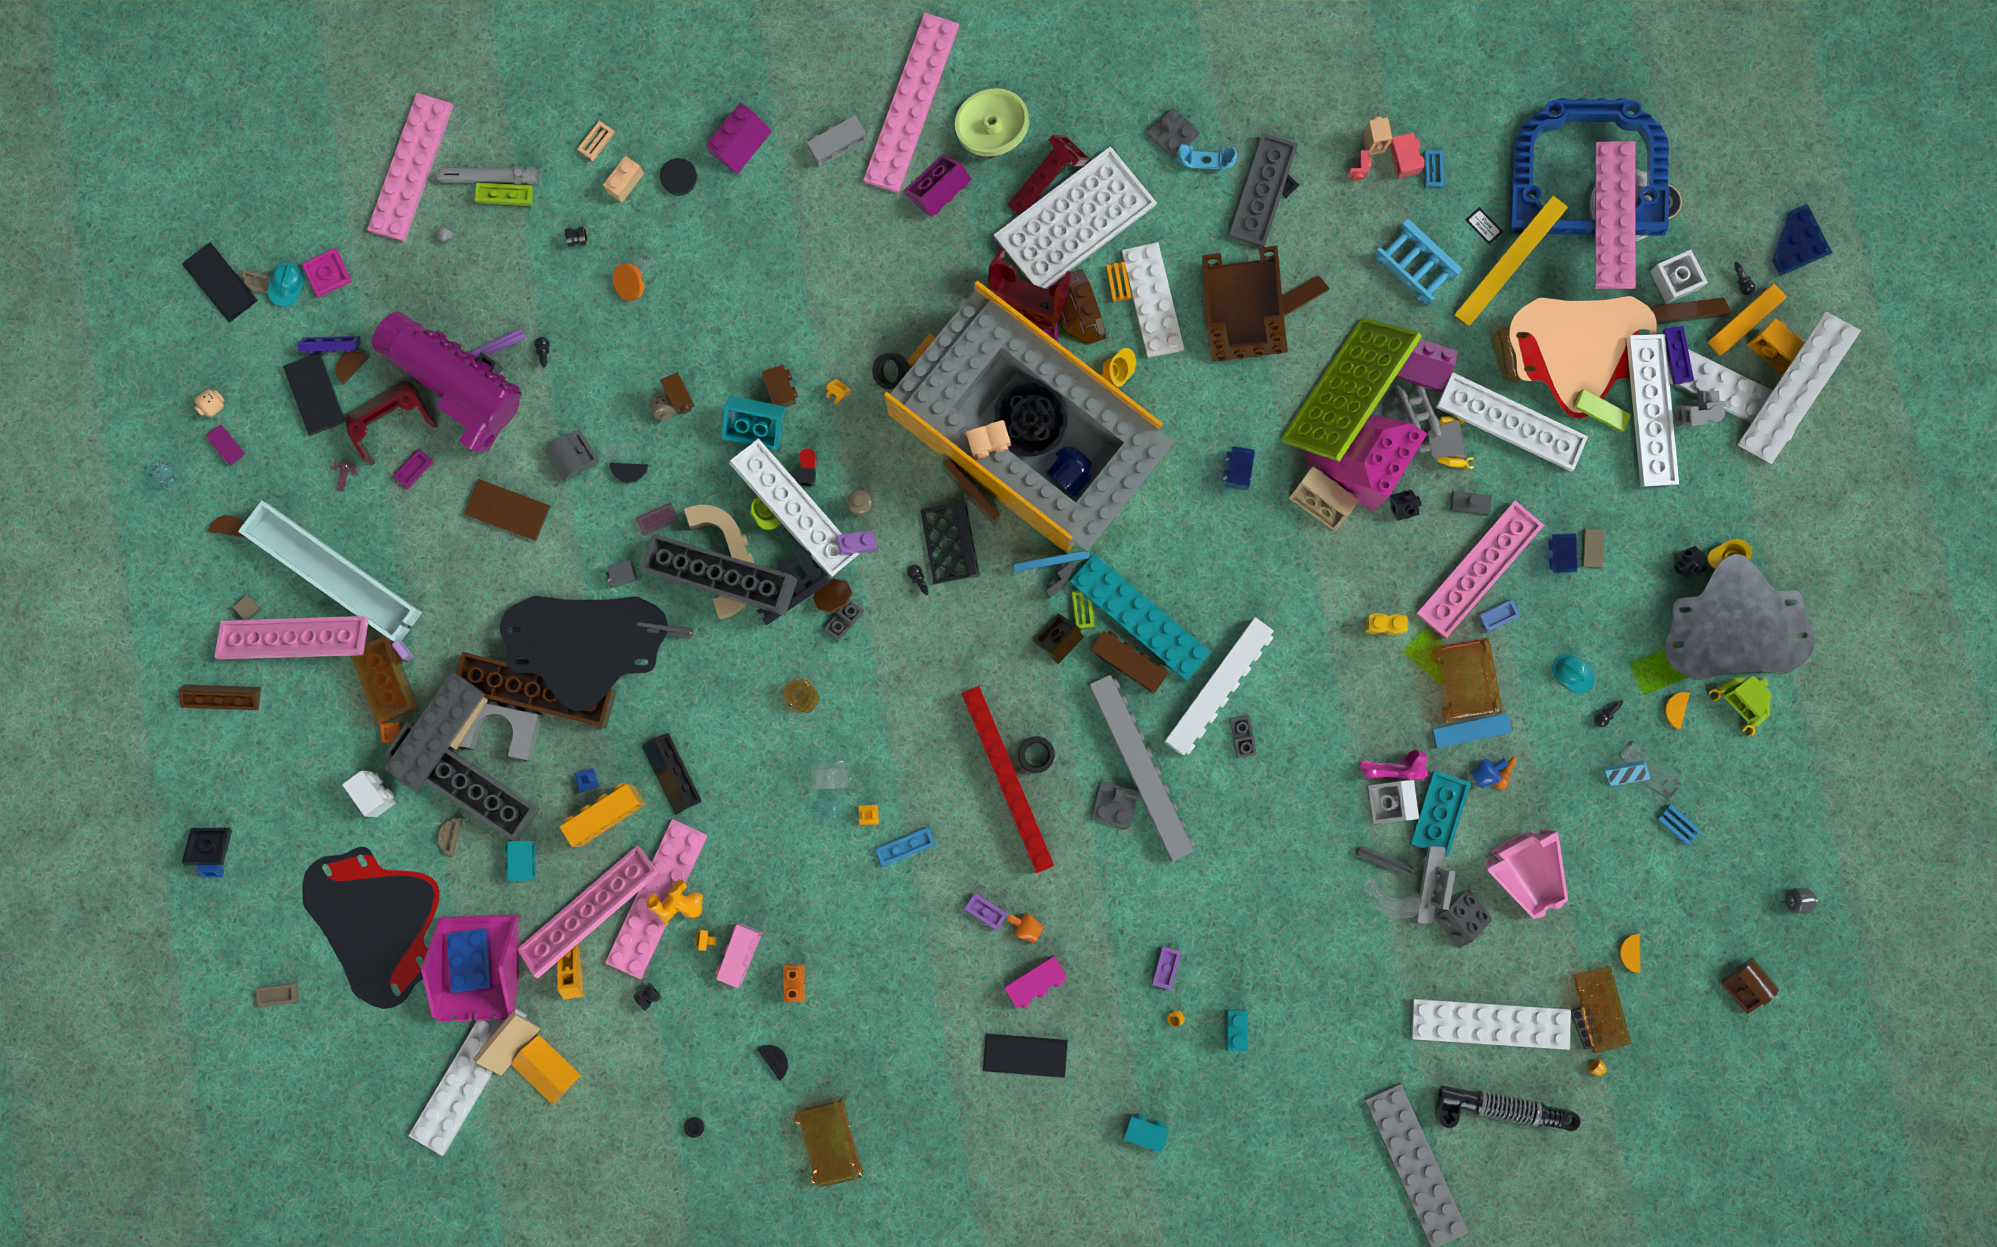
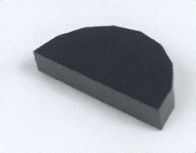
(628, 472)
(775, 1058)

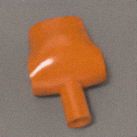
(1026, 928)

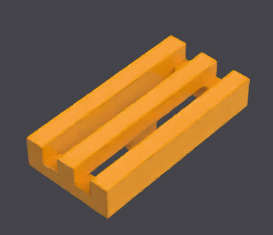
(1115, 266)

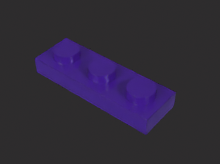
(329, 344)
(1678, 355)

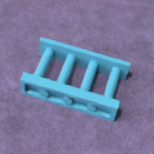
(1422, 244)

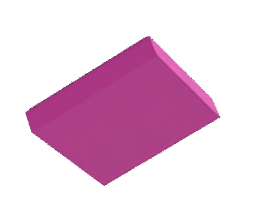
(326, 272)

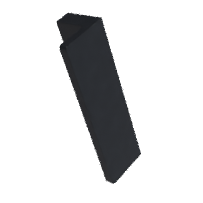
(671, 773)

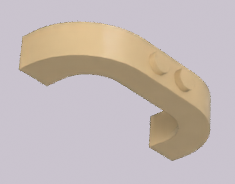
(713, 516)

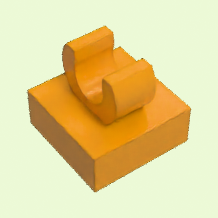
(838, 389)
(868, 815)
(702, 939)

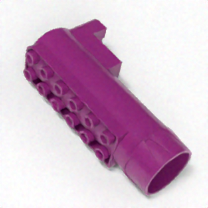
(467, 389)

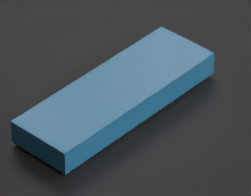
(905, 846)

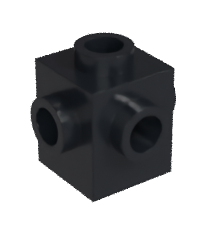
(1405, 504)
(1690, 562)

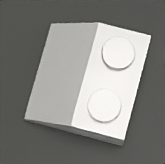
(1393, 802)

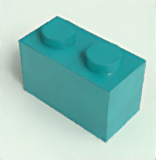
(521, 860)
(1236, 1030)
(1145, 1132)

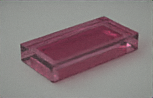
(657, 519)

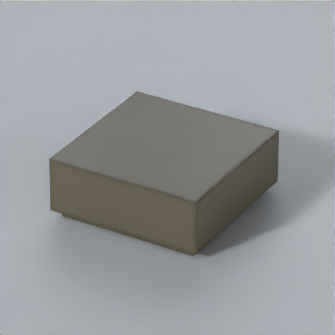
(247, 607)

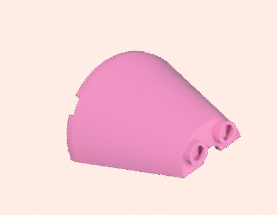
(1531, 871)

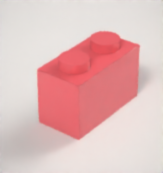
(1406, 155)

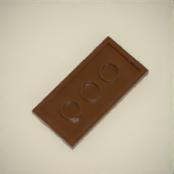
(971, 492)
(507, 510)

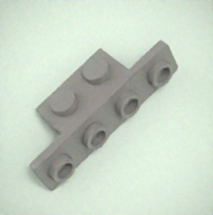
(1436, 884)

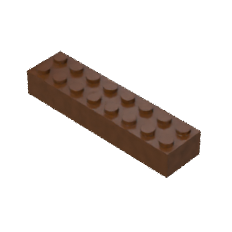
(526, 690)

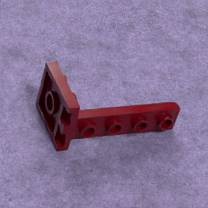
(1063, 152)

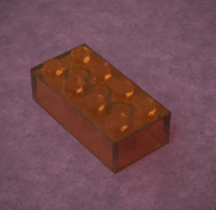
(384, 681)

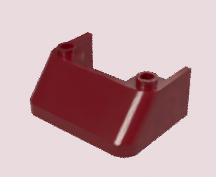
(1026, 296)
(400, 395)

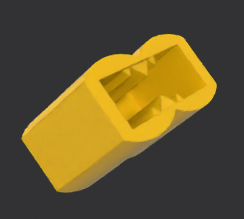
(1390, 625)

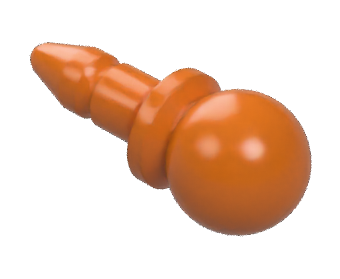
(1505, 774)

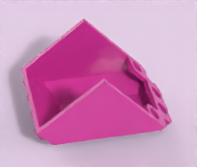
(1373, 459)

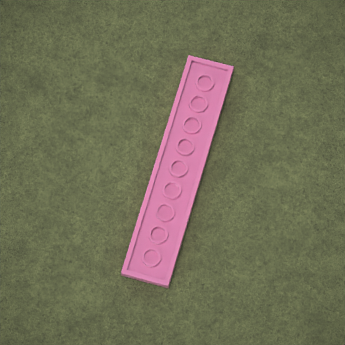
(911, 103)

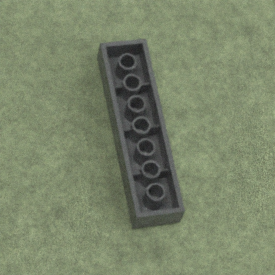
(719, 574)
(477, 791)

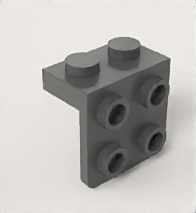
(1464, 919)

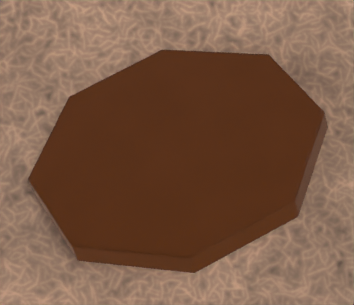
(833, 596)

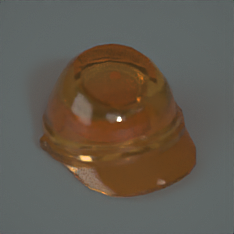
(801, 695)

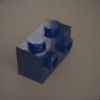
(1239, 468)
(1564, 553)

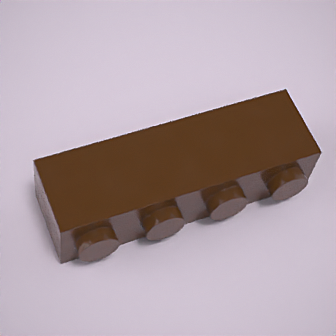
(1129, 662)

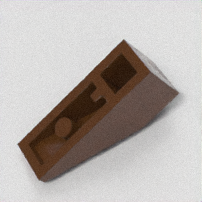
(678, 393)

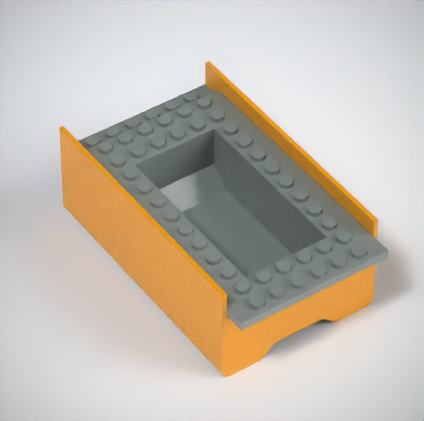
(956, 388)

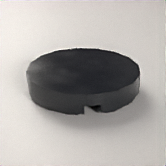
(678, 176)

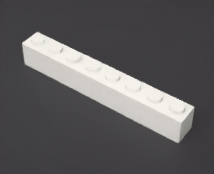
(1218, 687)

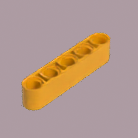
(1746, 319)

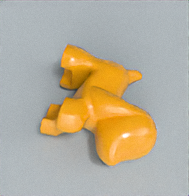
(688, 905)

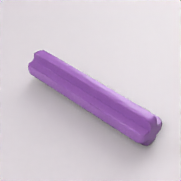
(500, 343)

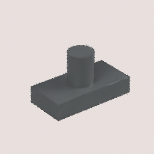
(1471, 503)

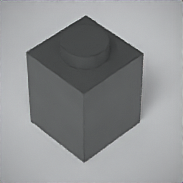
(621, 573)

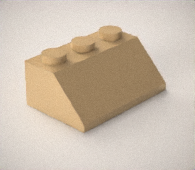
(1324, 499)

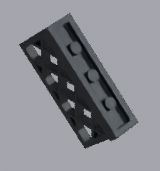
(966, 539)

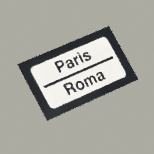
(1484, 225)

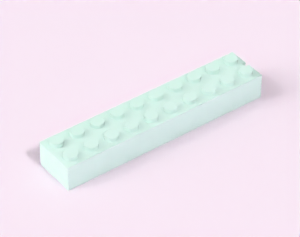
(330, 571)

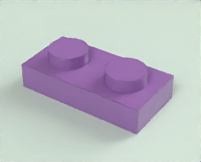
(856, 542)
(986, 911)
(1166, 968)

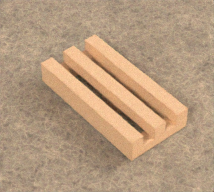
(601, 145)

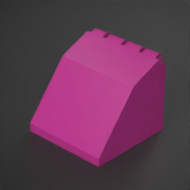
(504, 963)

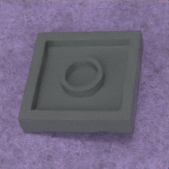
(1172, 132)
(1114, 805)

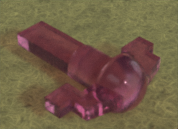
(345, 466)

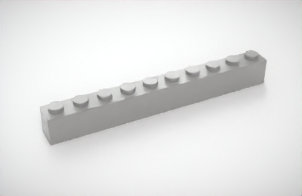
(1141, 768)

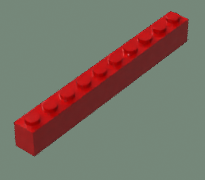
(1007, 779)

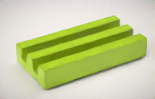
(1075, 612)

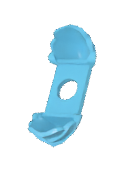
(1223, 160)

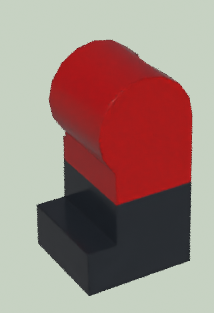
(808, 468)

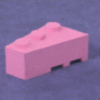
(738, 955)

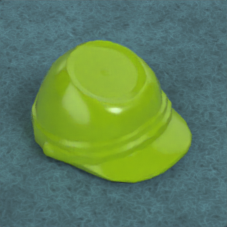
(763, 515)

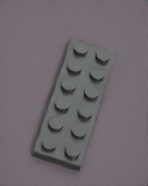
(1263, 190)
(435, 731)

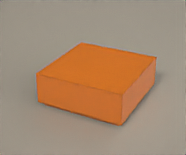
(389, 732)

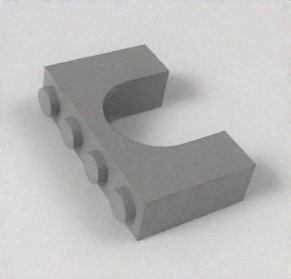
(524, 726)

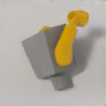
(1449, 447)

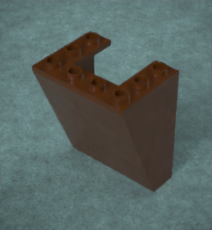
(1244, 307)

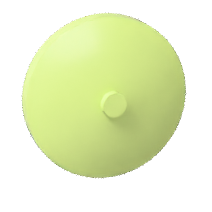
(992, 122)

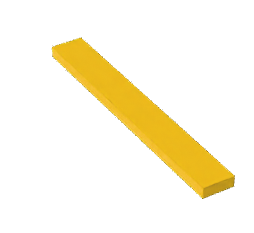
(1511, 261)

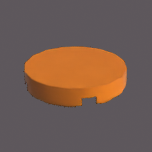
(628, 281)

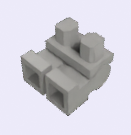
(1705, 409)

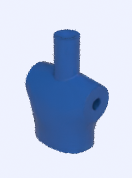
(1488, 773)

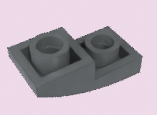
(1064, 574)
(843, 621)
(1243, 736)

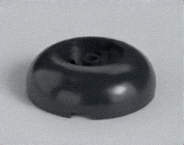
(1017, 400)

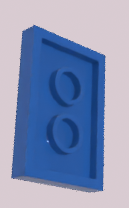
(469, 960)

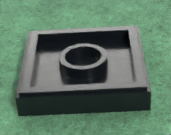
(206, 846)

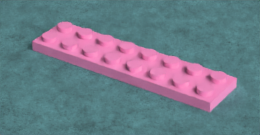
(410, 167)
(1615, 215)
(1480, 569)
(291, 637)
(587, 911)
(643, 927)

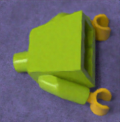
(1748, 698)

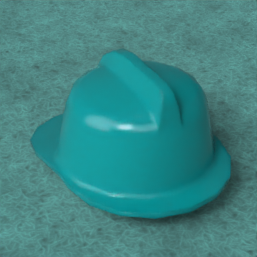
(285, 284)
(1573, 673)

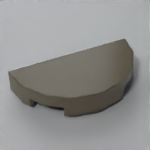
(256, 281)
(448, 835)

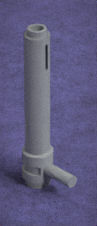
(515, 175)

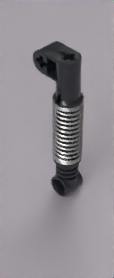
(1500, 1106)

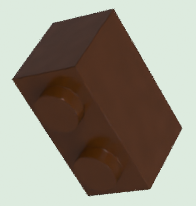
(779, 387)

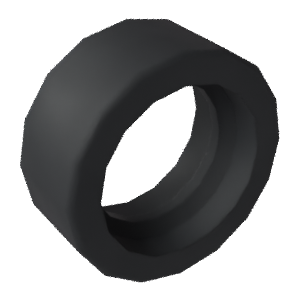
(878, 367)
(1033, 740)

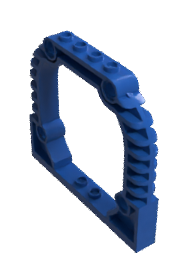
(1650, 216)

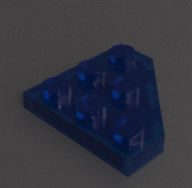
(1800, 242)

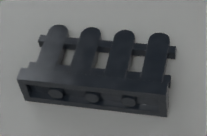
(802, 592)

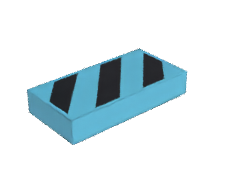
(1627, 773)

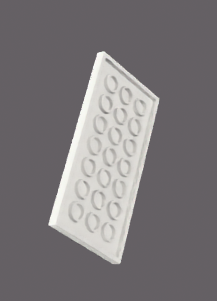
(1075, 219)

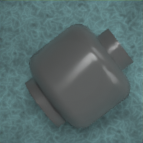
(1801, 900)

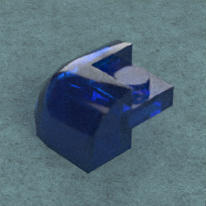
(1071, 469)

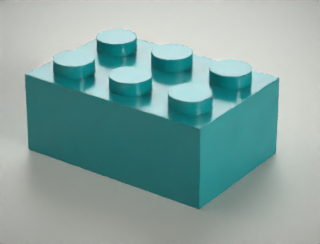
(752, 420)

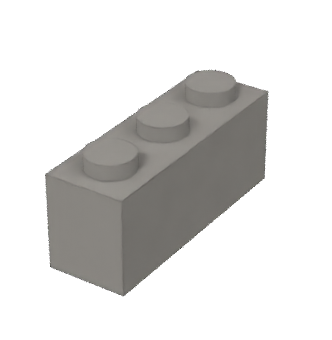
(837, 140)

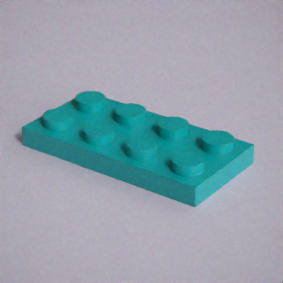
(1440, 811)

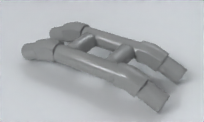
(1421, 399)

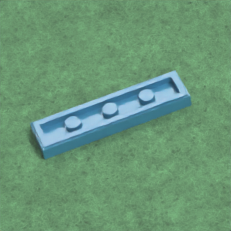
(1050, 560)
(1471, 730)

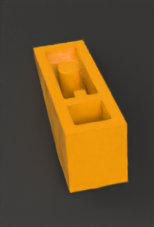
(570, 975)

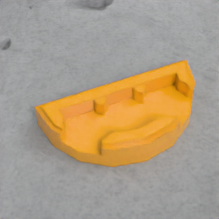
(1675, 709)
(1630, 953)

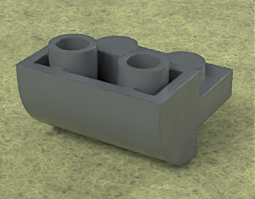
(571, 455)

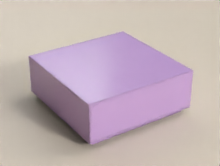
(402, 650)

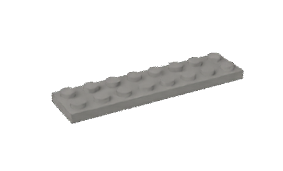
(1416, 1166)

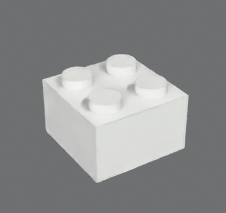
(1678, 276)
(369, 793)

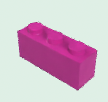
(1035, 982)

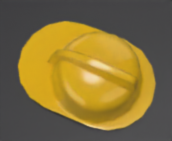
(1120, 367)
(1729, 548)

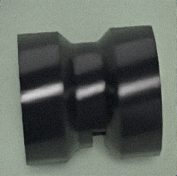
(576, 236)
(647, 996)

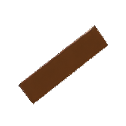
(1304, 294)
(1690, 310)
(219, 697)

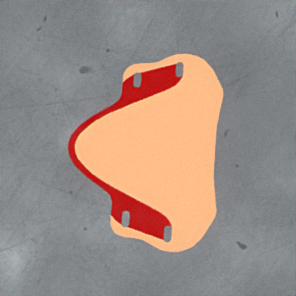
(1578, 344)

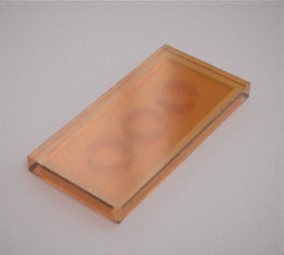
(1602, 1009)

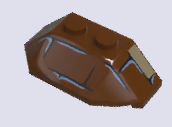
(1080, 312)

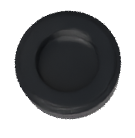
(694, 1127)

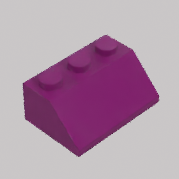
(738, 138)
(938, 185)
(1429, 365)

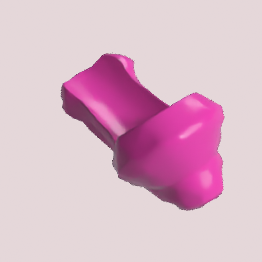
(1410, 768)

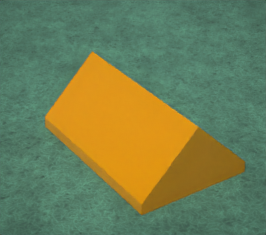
(545, 1069)

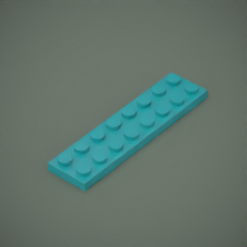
(1140, 617)

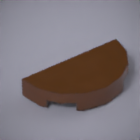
(349, 364)
(227, 525)

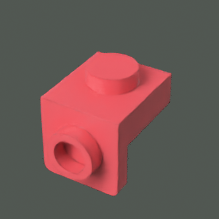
(1364, 164)

